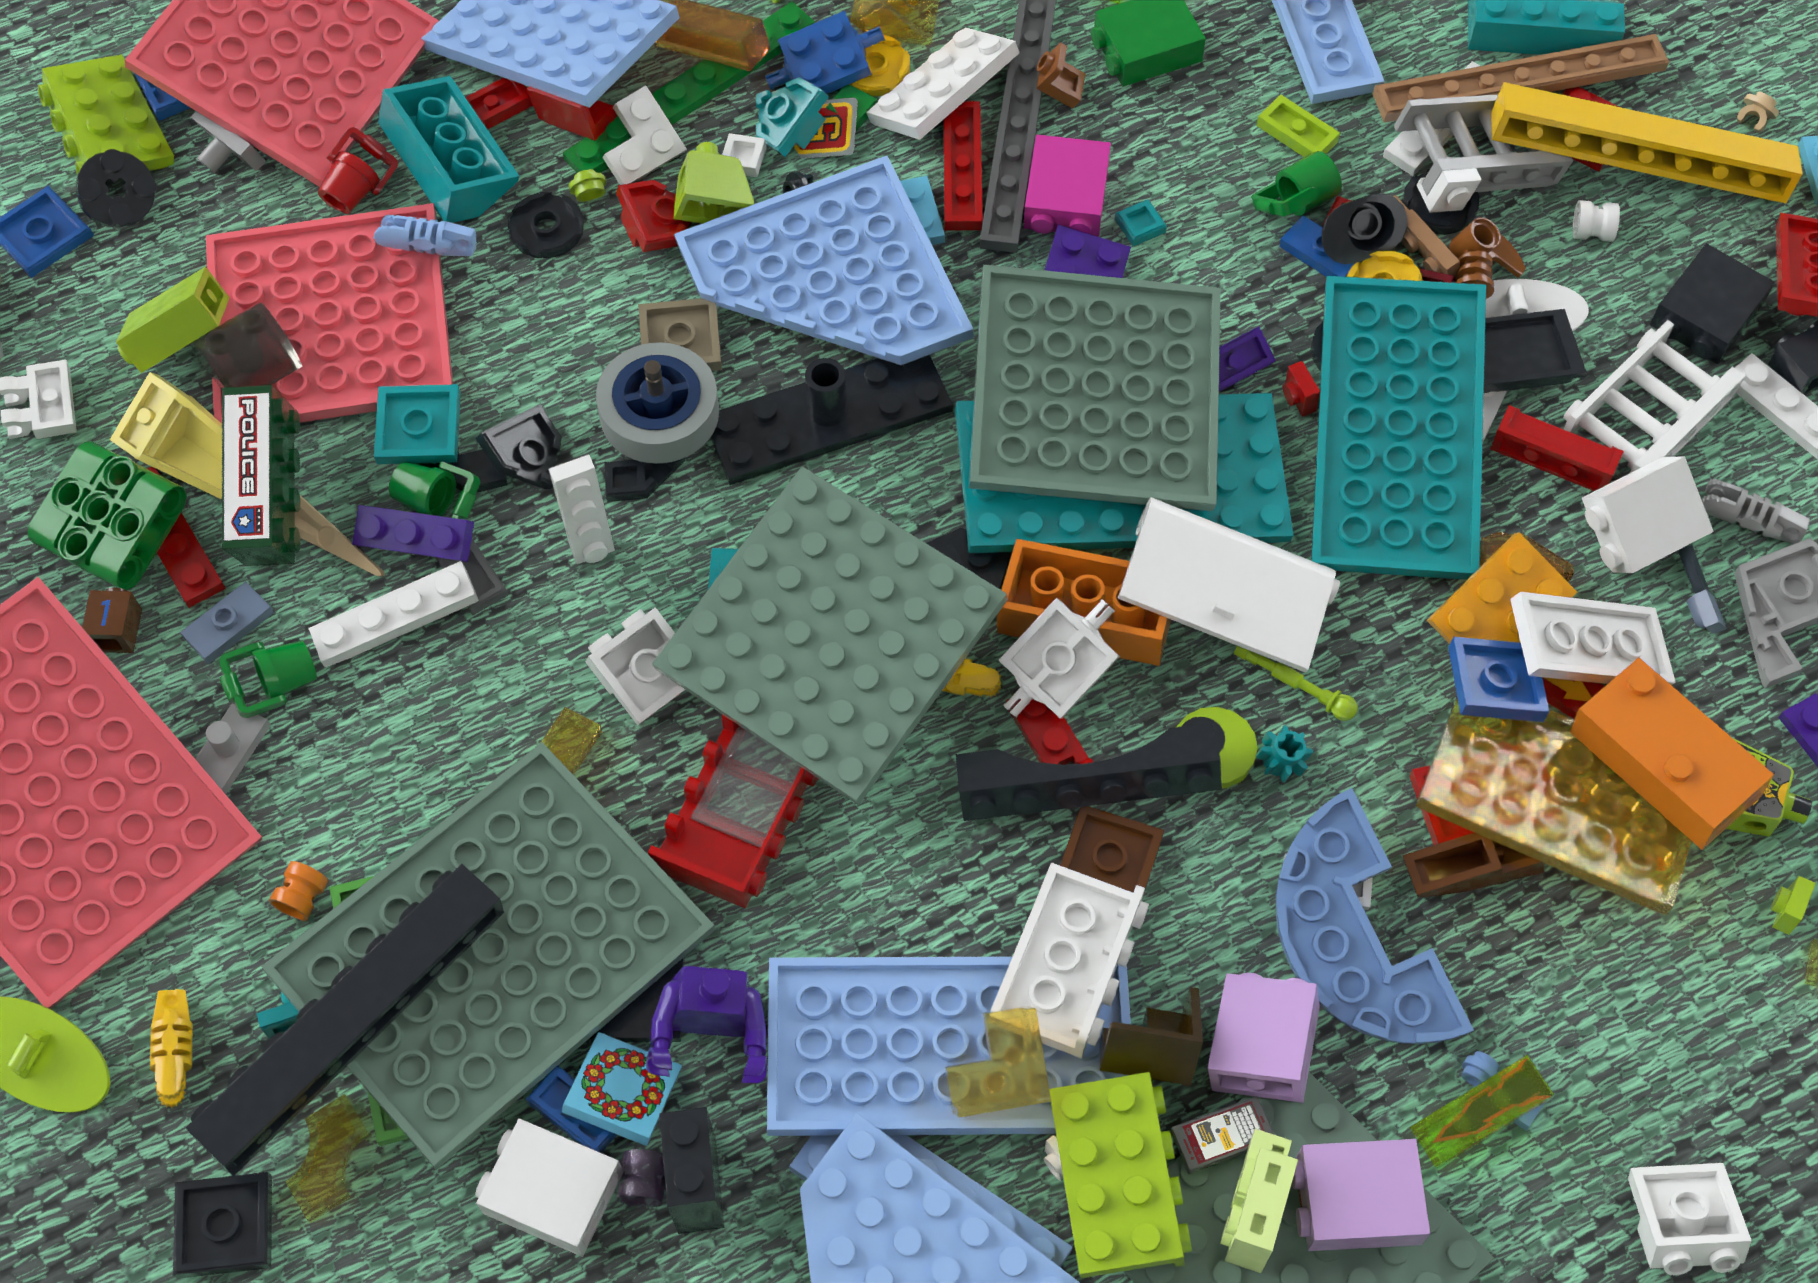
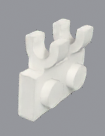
(50, 400)

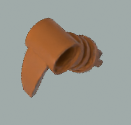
(1478, 248)

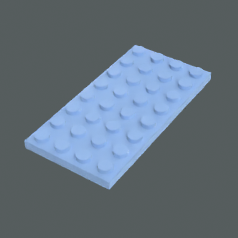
(878, 1042)

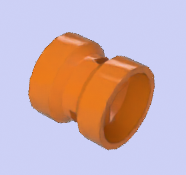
(300, 887)

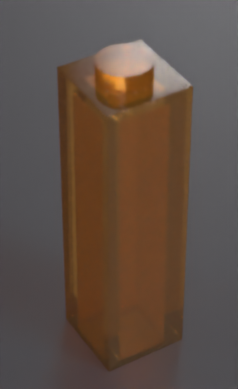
(716, 35)

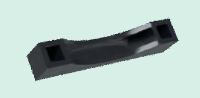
(1173, 764)

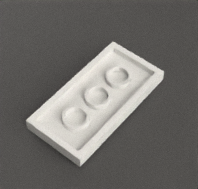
(942, 83)
(1587, 638)

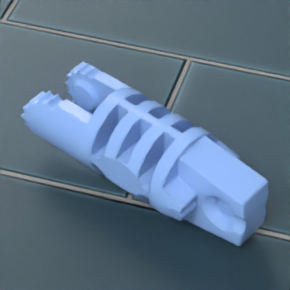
(425, 235)

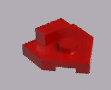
(649, 215)

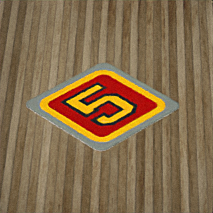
(836, 134)

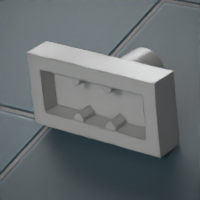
(224, 145)
(230, 746)

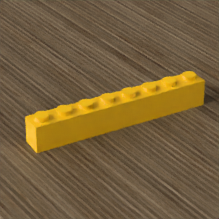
(1645, 143)

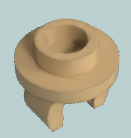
(1760, 105)

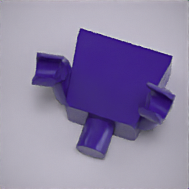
(709, 1004)

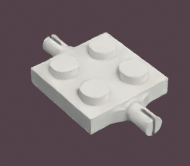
(1059, 658)

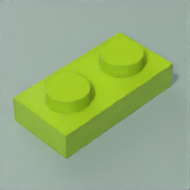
(1297, 127)

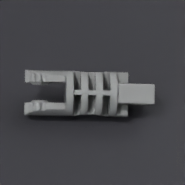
(1754, 512)

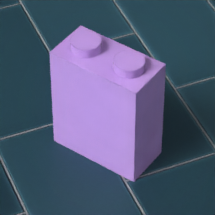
(1264, 1037)
(1361, 1195)

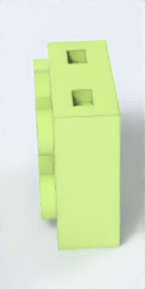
(1259, 1201)

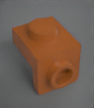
(1060, 78)

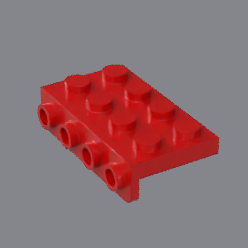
(1797, 264)

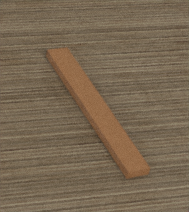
(1540, 72)

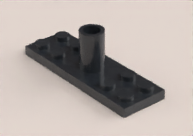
(826, 414)

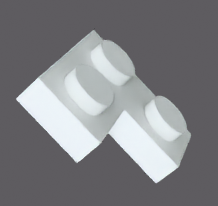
(652, 140)

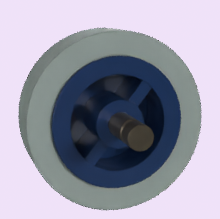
(657, 402)

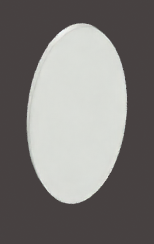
(1530, 296)

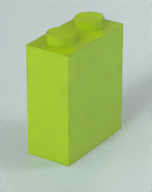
(172, 320)

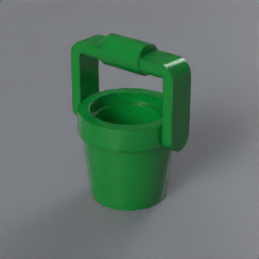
(433, 489)
(278, 670)

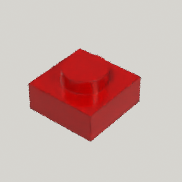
(1301, 389)

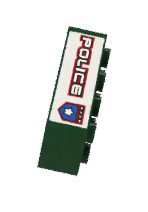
(259, 476)

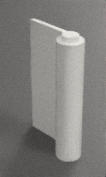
(1228, 584)

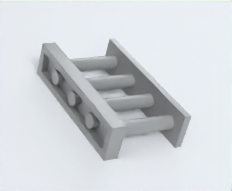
(1498, 171)

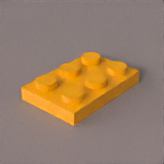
(1483, 602)

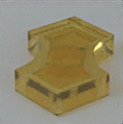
(322, 1176)

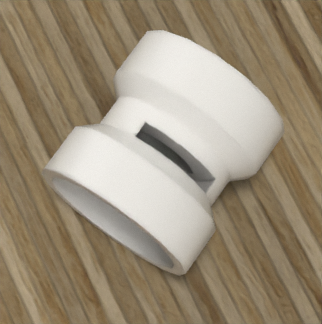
(1596, 222)

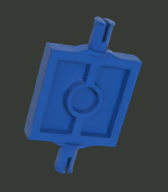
(826, 54)

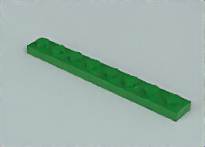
(688, 91)

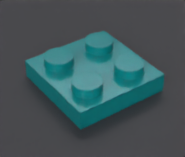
(417, 424)

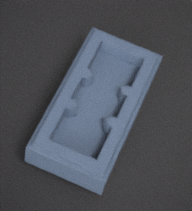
(227, 622)

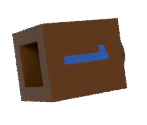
(112, 619)

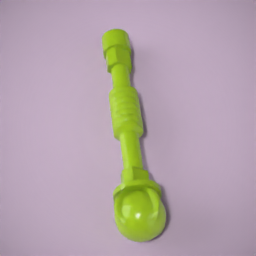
(1341, 705)

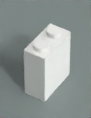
(1647, 515)
(548, 1186)

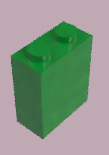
(1147, 38)

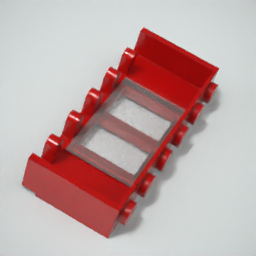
(733, 816)

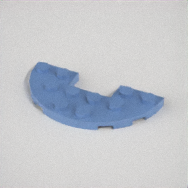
(1336, 946)

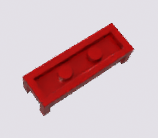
(1555, 450)

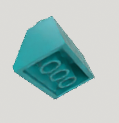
(1543, 25)
(446, 147)

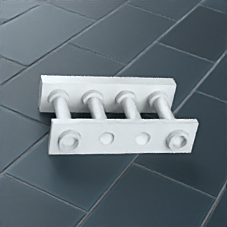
(1666, 438)

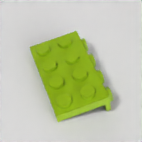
(102, 110)
(1118, 1175)

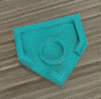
(790, 115)

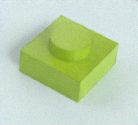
(1791, 904)

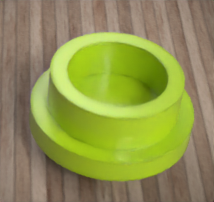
(587, 185)

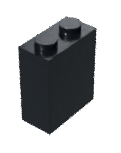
(1712, 303)
(691, 1170)

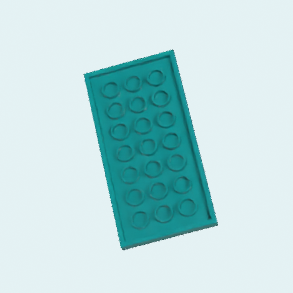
(1400, 428)
(1248, 499)

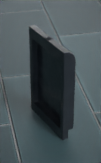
(1530, 351)

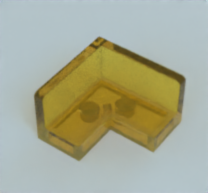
(1011, 1076)

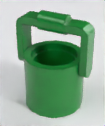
(1300, 187)

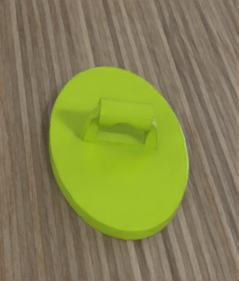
(49, 1059)

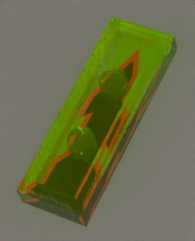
(1482, 1111)

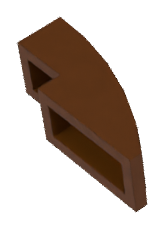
(1466, 865)

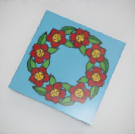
(619, 1091)

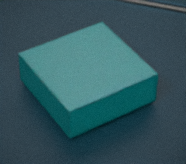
(1140, 222)

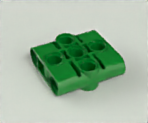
(107, 515)

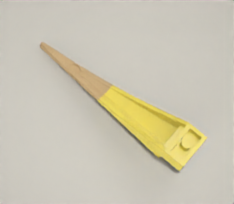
(186, 442)

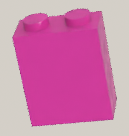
(1066, 184)

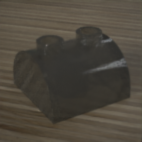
(247, 350)

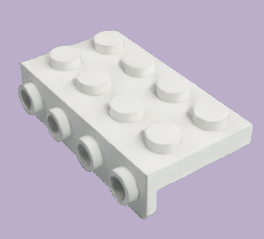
(1071, 955)

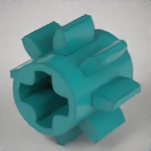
(1284, 753)

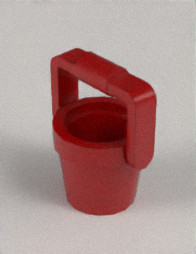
(350, 176)

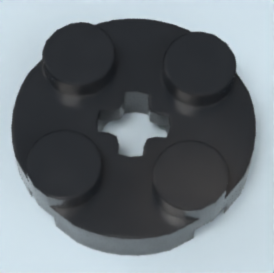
(115, 167)

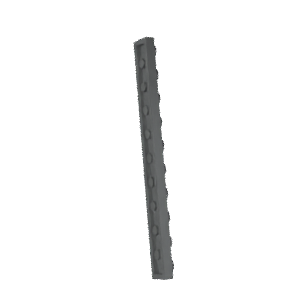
(1017, 129)

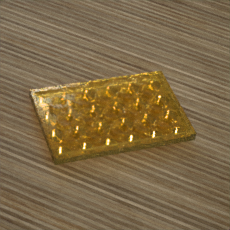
(1556, 803)

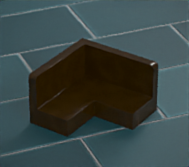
(1164, 1045)

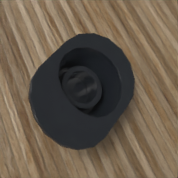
(1364, 228)

